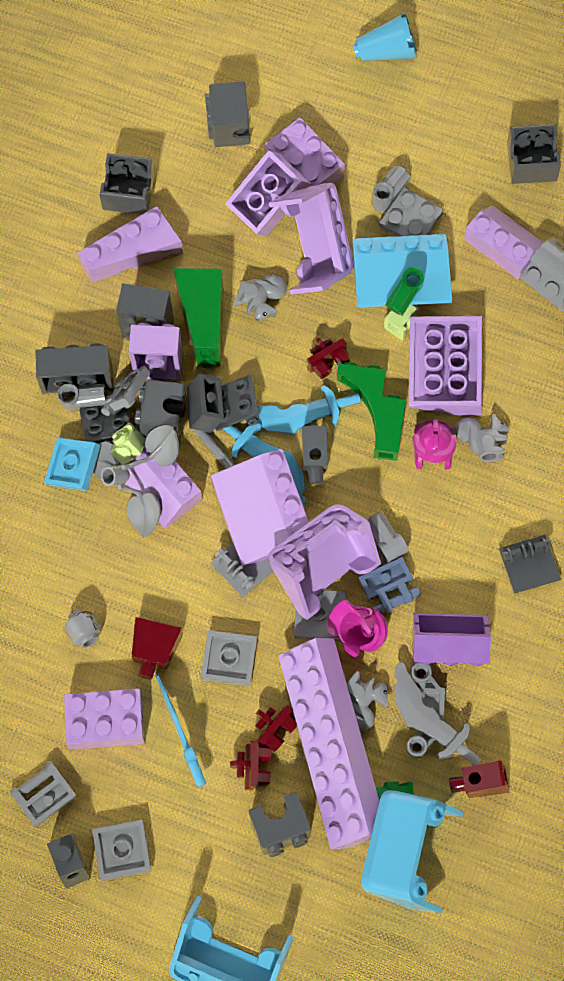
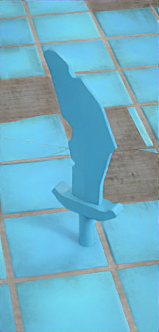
(298, 415)
(254, 447)
(189, 753)

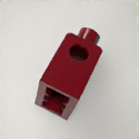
(154, 645)
(492, 781)

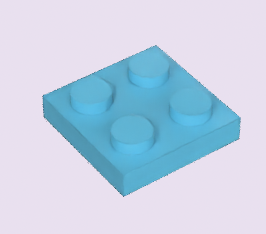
(72, 464)

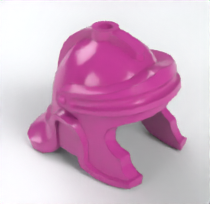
(433, 447)
(357, 627)

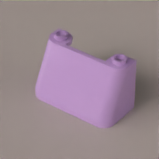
(322, 554)

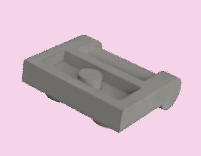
(48, 800)

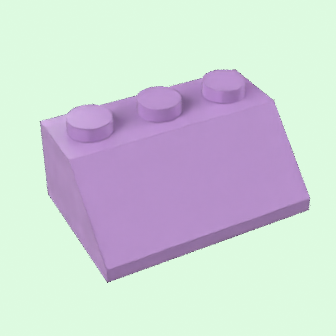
(502, 240)
(169, 485)

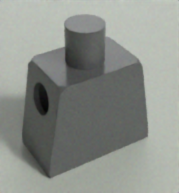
(315, 443)
(68, 860)

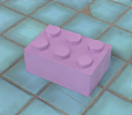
(307, 154)
(265, 183)
(158, 350)
(104, 719)

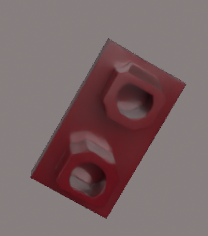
(324, 353)
(283, 719)
(249, 761)

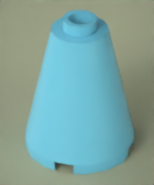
(387, 42)

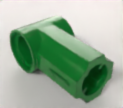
(404, 292)

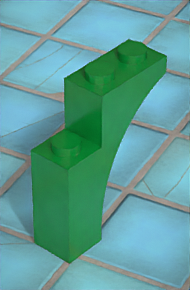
(386, 412)

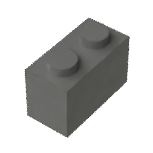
(205, 403)

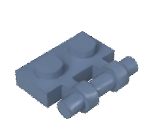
(386, 579)

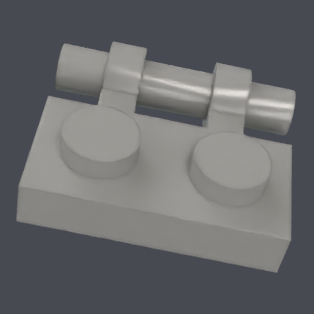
(125, 391)

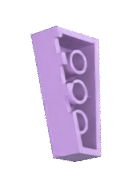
(130, 246)

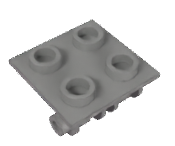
(240, 577)

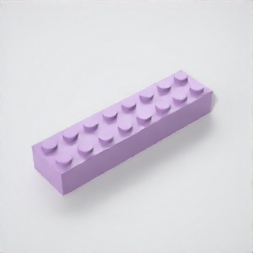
(331, 741)

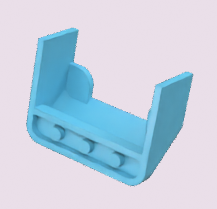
(397, 848)
(206, 959)

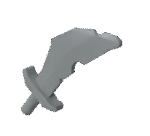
(425, 719)

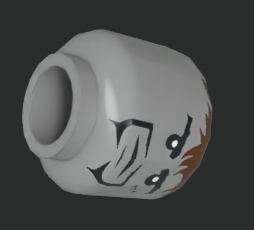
(82, 628)

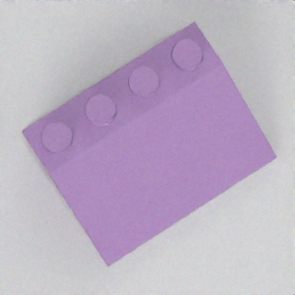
(446, 364)
(259, 504)

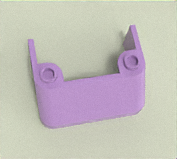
(321, 236)

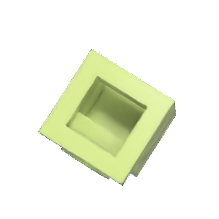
(398, 324)
(127, 444)

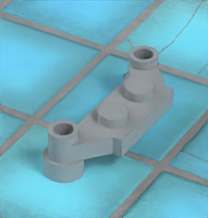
(433, 697)

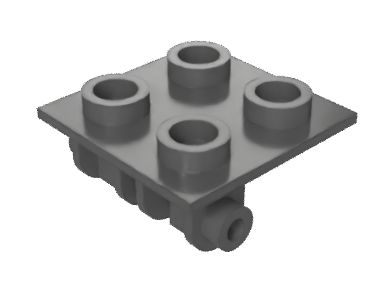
(239, 402)
(99, 426)
(530, 564)

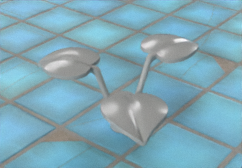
(141, 509)

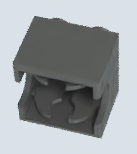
(228, 114)
(533, 154)
(127, 184)
(160, 405)
(282, 832)

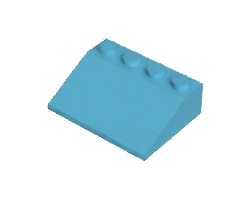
(383, 260)

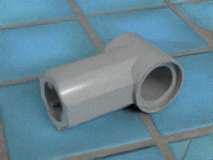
(390, 188)
(84, 396)
(389, 543)

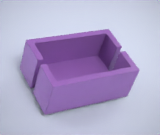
(451, 639)

